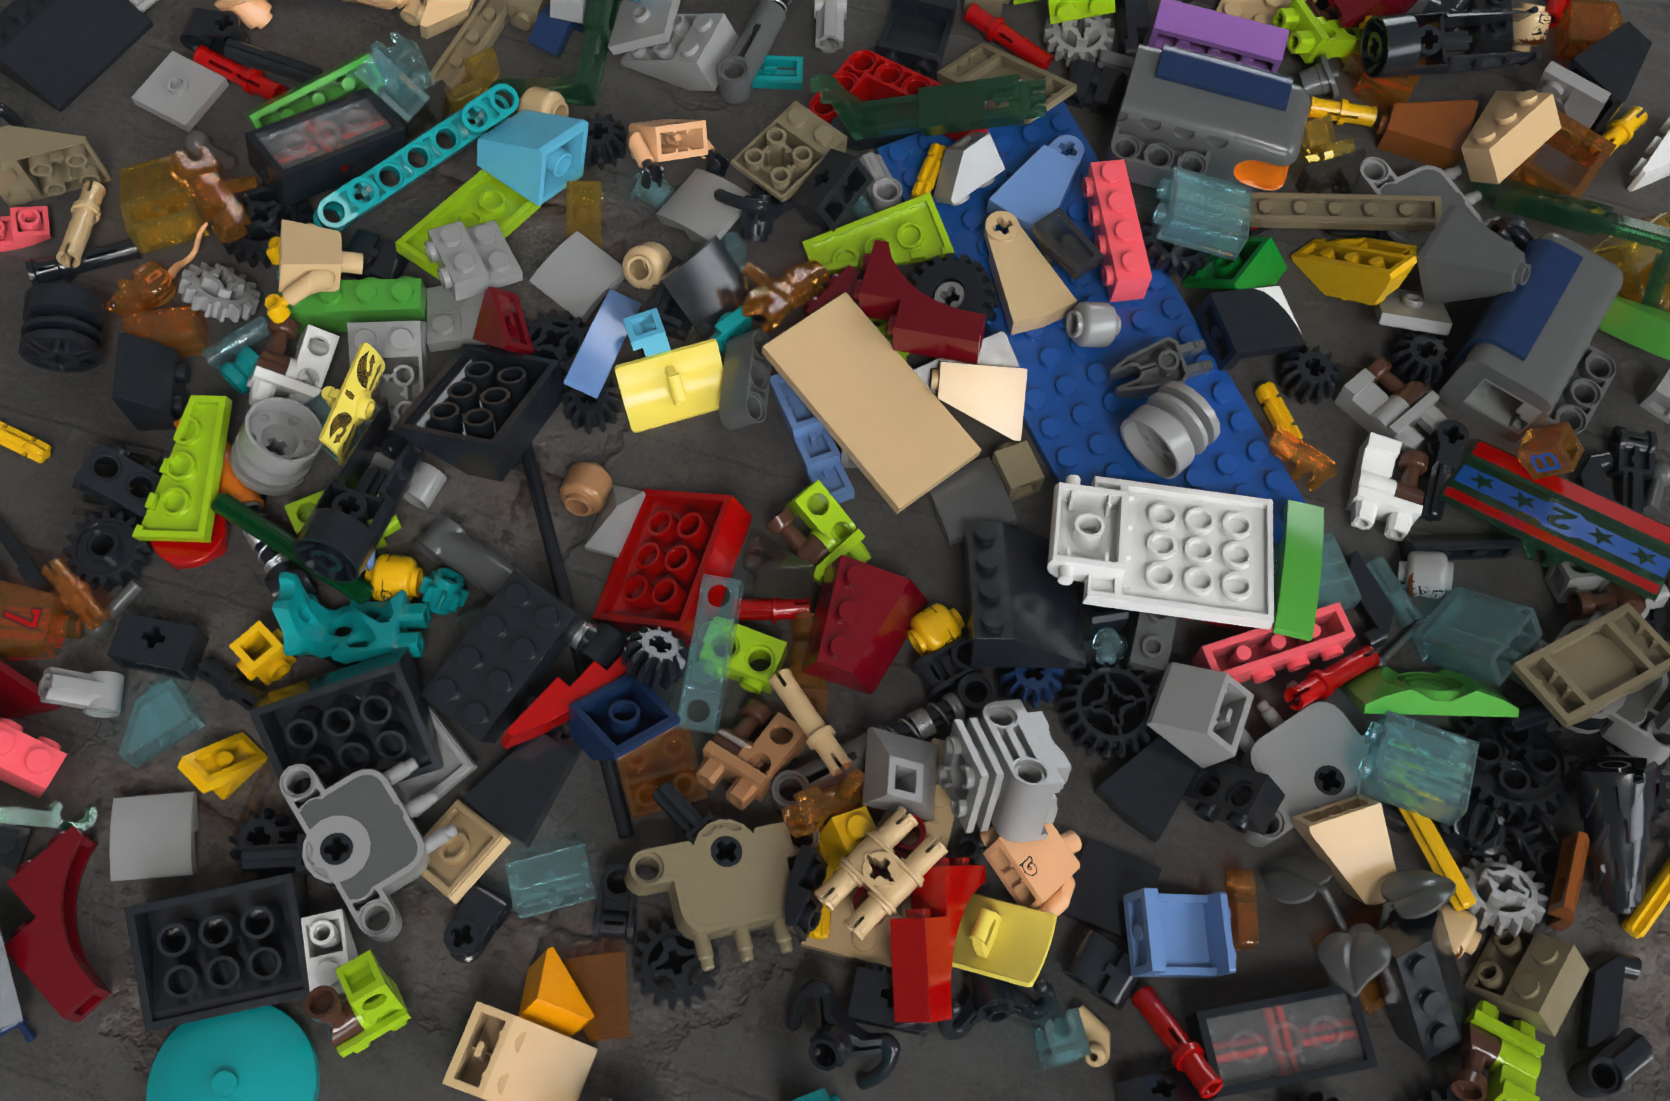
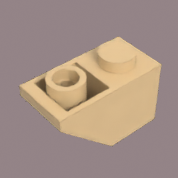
(442, 15)

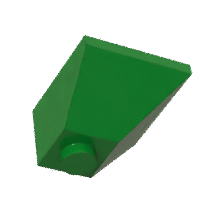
(1256, 266)

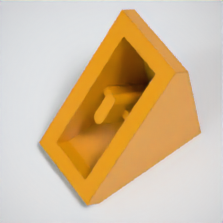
(552, 997)

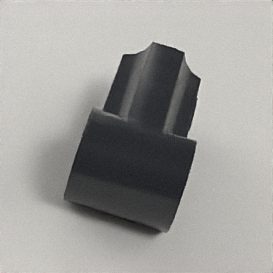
(1613, 1064)

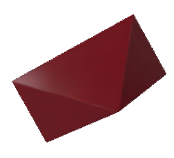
(503, 322)
(19, 695)

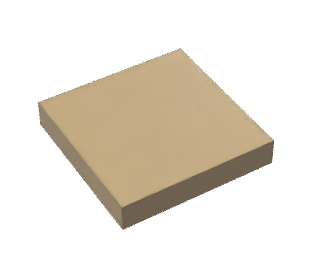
(467, 855)

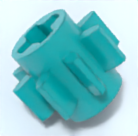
(443, 591)

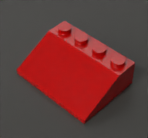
(665, 558)

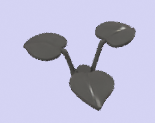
(1357, 952)

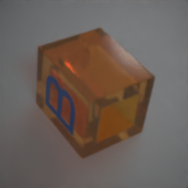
(1550, 450)

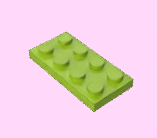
(474, 203)

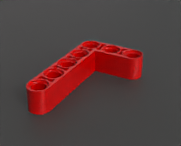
(875, 78)

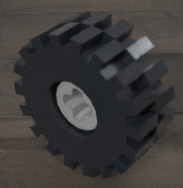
(965, 278)

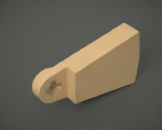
(1024, 280)

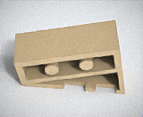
(1509, 133)

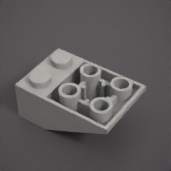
(690, 55)
(405, 357)

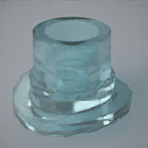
(654, 196)

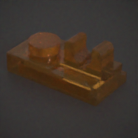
(1288, 446)

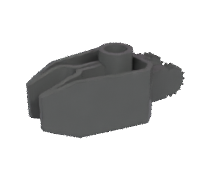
(1158, 365)

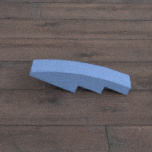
(601, 344)
(812, 442)

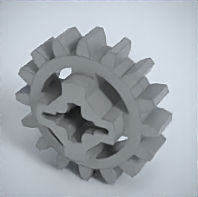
(1078, 38)
(219, 292)
(1504, 895)

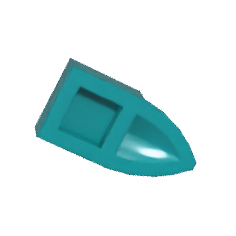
(730, 325)

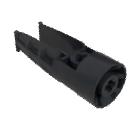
(1396, 43)
(339, 530)

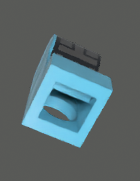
(647, 333)

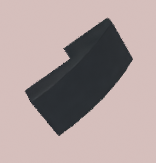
(801, 905)

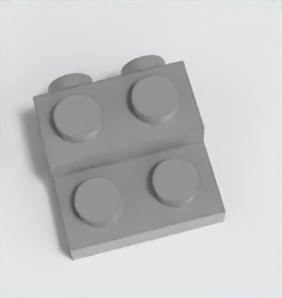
(472, 258)

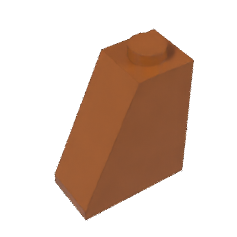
(1427, 131)

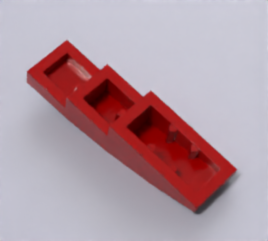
(553, 704)

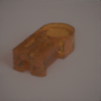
(1243, 906)

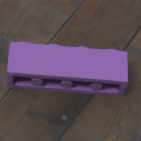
(1219, 35)

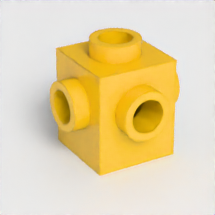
(262, 654)

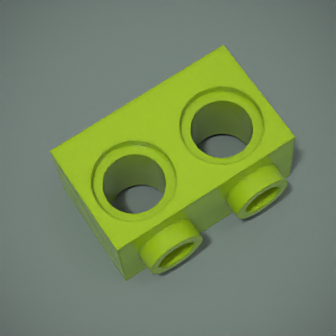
(754, 645)

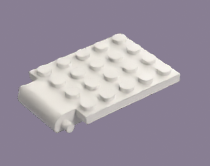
(1165, 550)

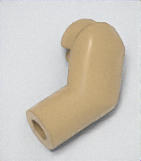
(1097, 1036)

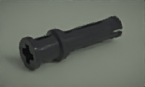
(50, 270)

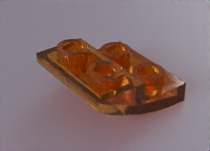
(660, 760)

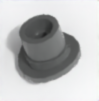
(1320, 79)

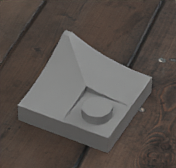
(1573, 94)
(451, 321)

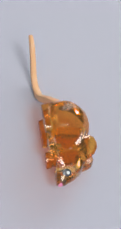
(151, 285)

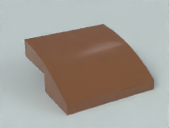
(1568, 881)

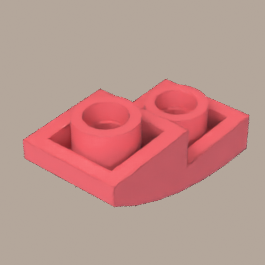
(24, 227)

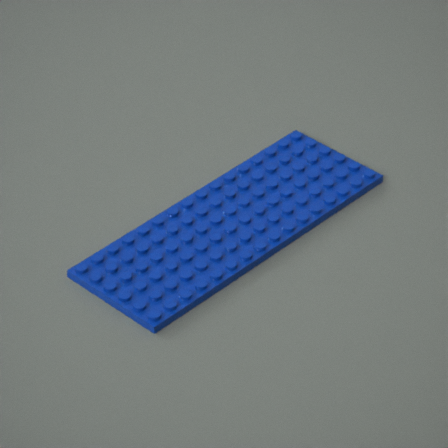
(1068, 387)

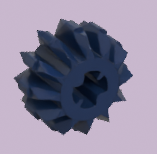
(1032, 689)

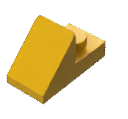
(223, 764)

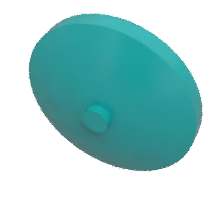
(237, 1058)

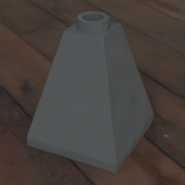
(1468, 261)

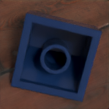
(619, 719)

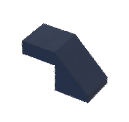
(552, 33)

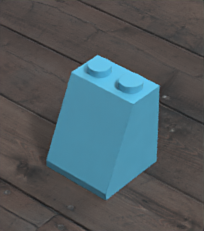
(535, 153)

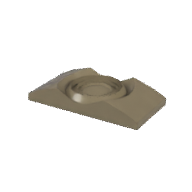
(989, 62)
(1595, 665)

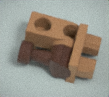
(748, 764)

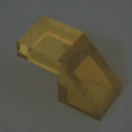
(481, 72)
(1320, 141)

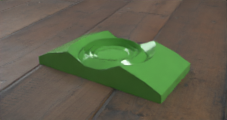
(1426, 694)

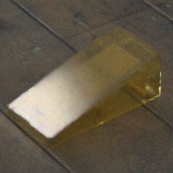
(585, 209)

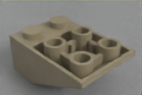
(788, 151)
(45, 164)

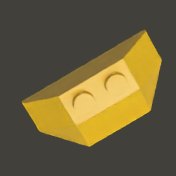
(1356, 267)

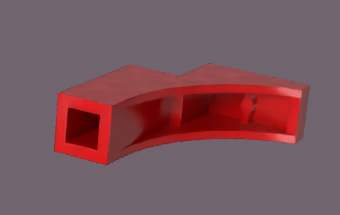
(926, 940)

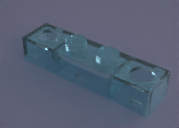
(710, 654)

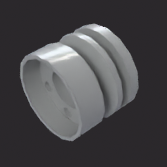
(1170, 429)
(275, 446)

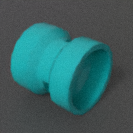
(238, 373)

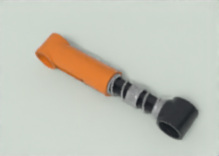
(273, 560)

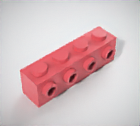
(1117, 230)
(1262, 653)
(26, 760)

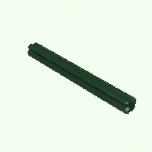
(280, 541)

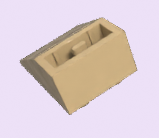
(517, 1060)

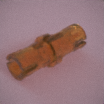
(75, 593)

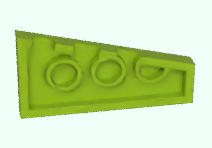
(910, 228)
(190, 476)

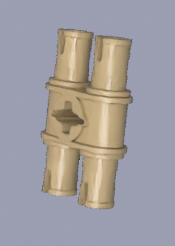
(879, 851)

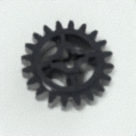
(265, 216)

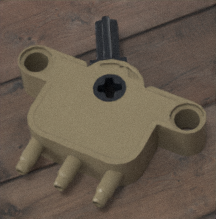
(715, 895)

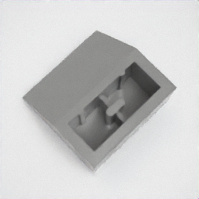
(1200, 712)

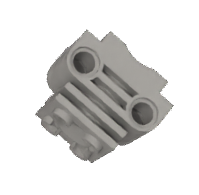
(1004, 772)

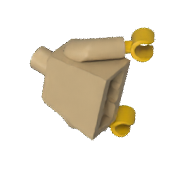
(308, 264)

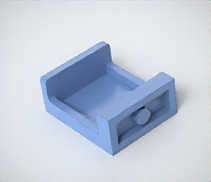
(1179, 934)

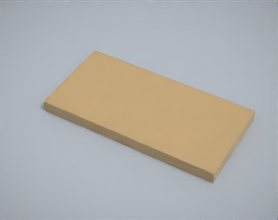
(871, 402)

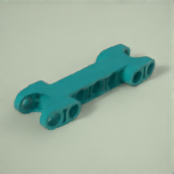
(480, 111)

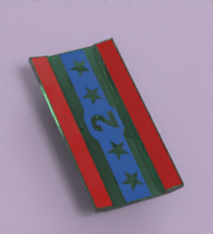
(1563, 520)

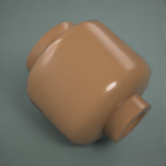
(585, 489)

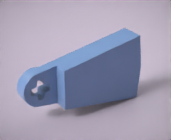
(1040, 183)

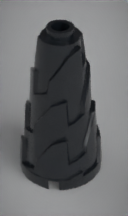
(1616, 814)

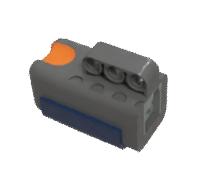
(1208, 119)
(1531, 349)

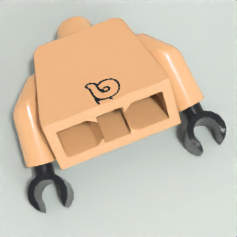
(669, 141)
(1032, 871)

